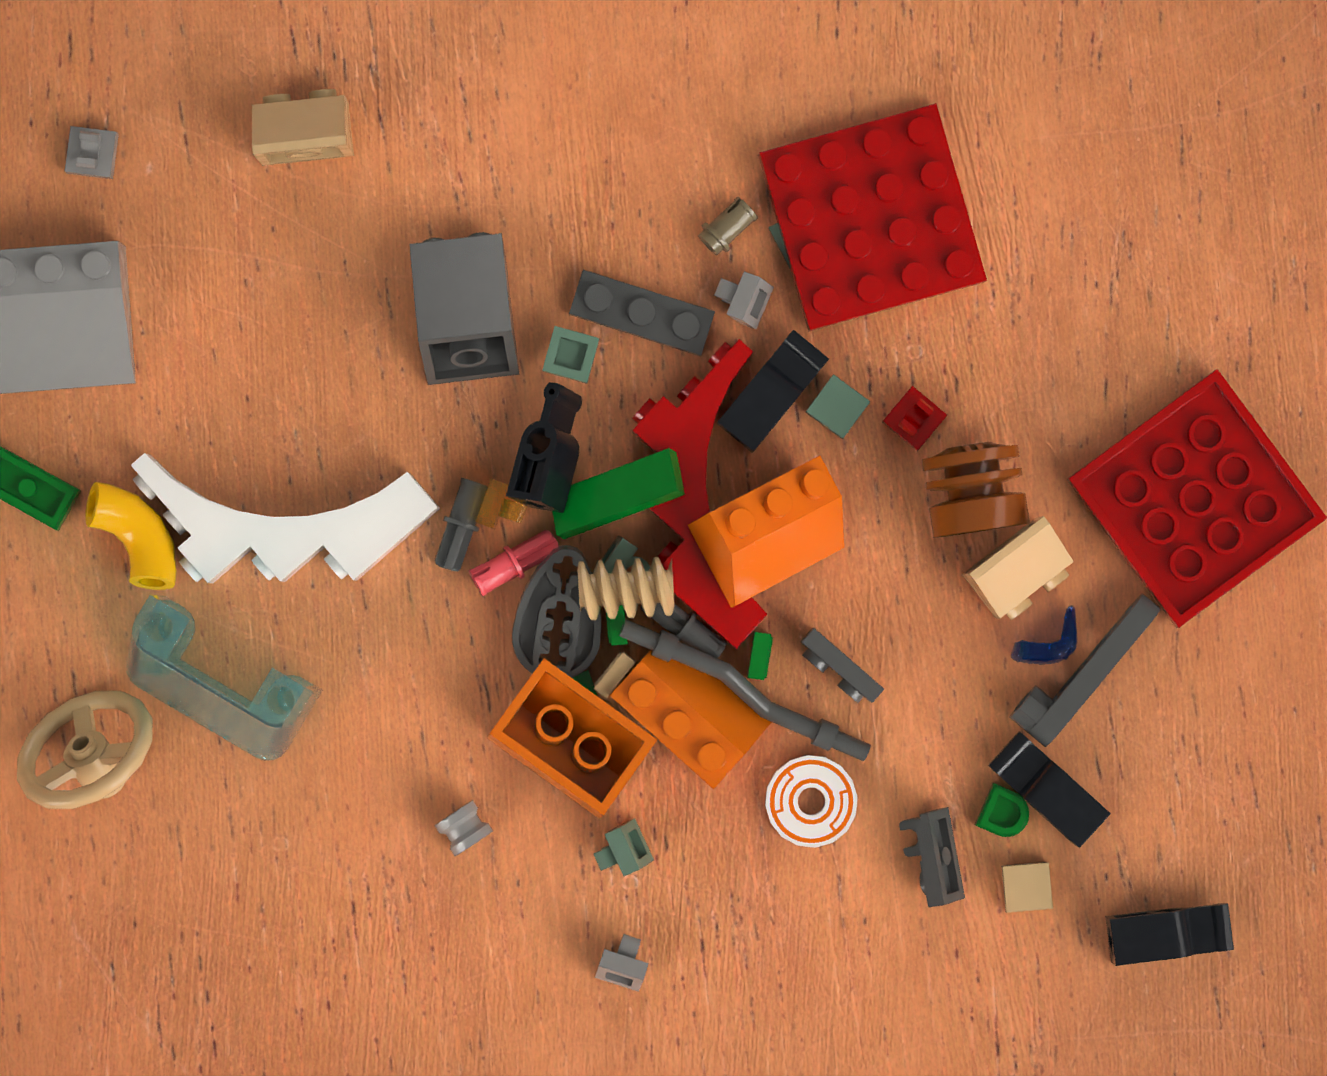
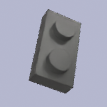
(855, 681)

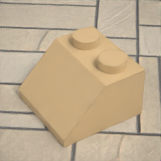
(301, 128)
(1019, 568)

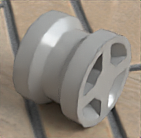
(463, 828)

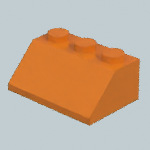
(772, 531)
(691, 715)
(572, 738)

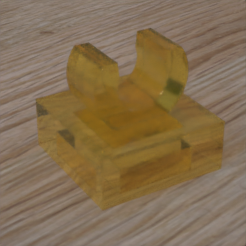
(496, 506)

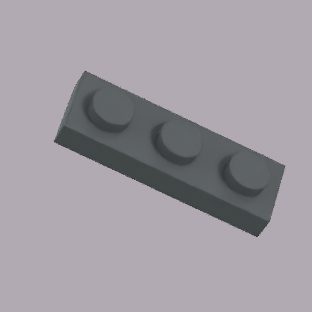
(641, 313)

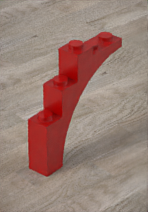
(688, 433)

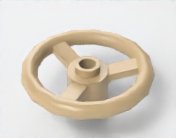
(88, 756)

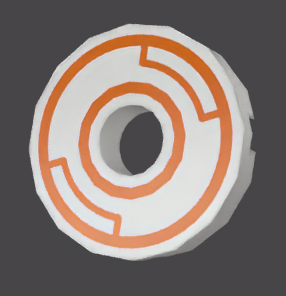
(831, 820)

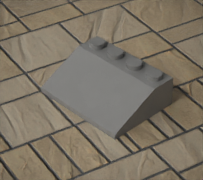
(65, 317)

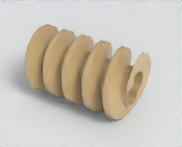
(626, 588)

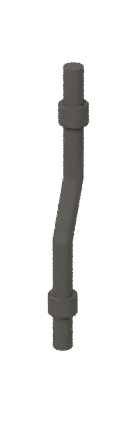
(822, 733)

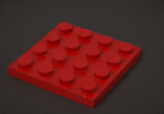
(872, 217)
(1197, 498)

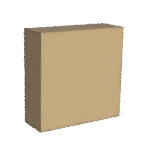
(614, 674)
(1027, 887)

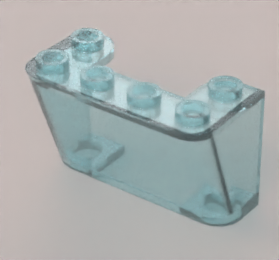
(256, 726)

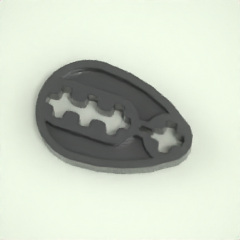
(532, 620)

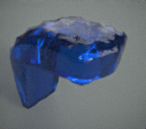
(1049, 652)

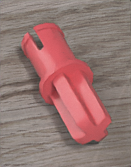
(513, 562)

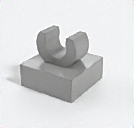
(91, 152)
(746, 299)
(622, 967)

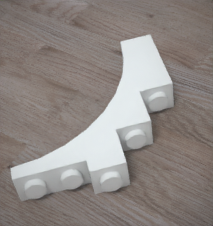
(283, 545)

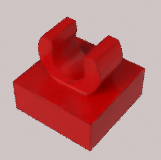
(914, 418)

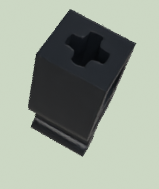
(772, 391)
(547, 454)
(1049, 789)
(1169, 933)

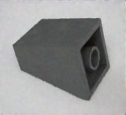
(463, 308)

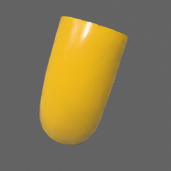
(140, 531)

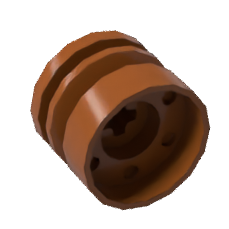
(975, 490)

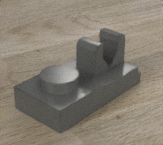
(939, 865)

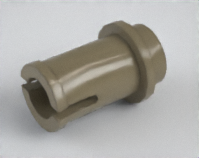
(727, 226)

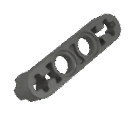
(1046, 716)

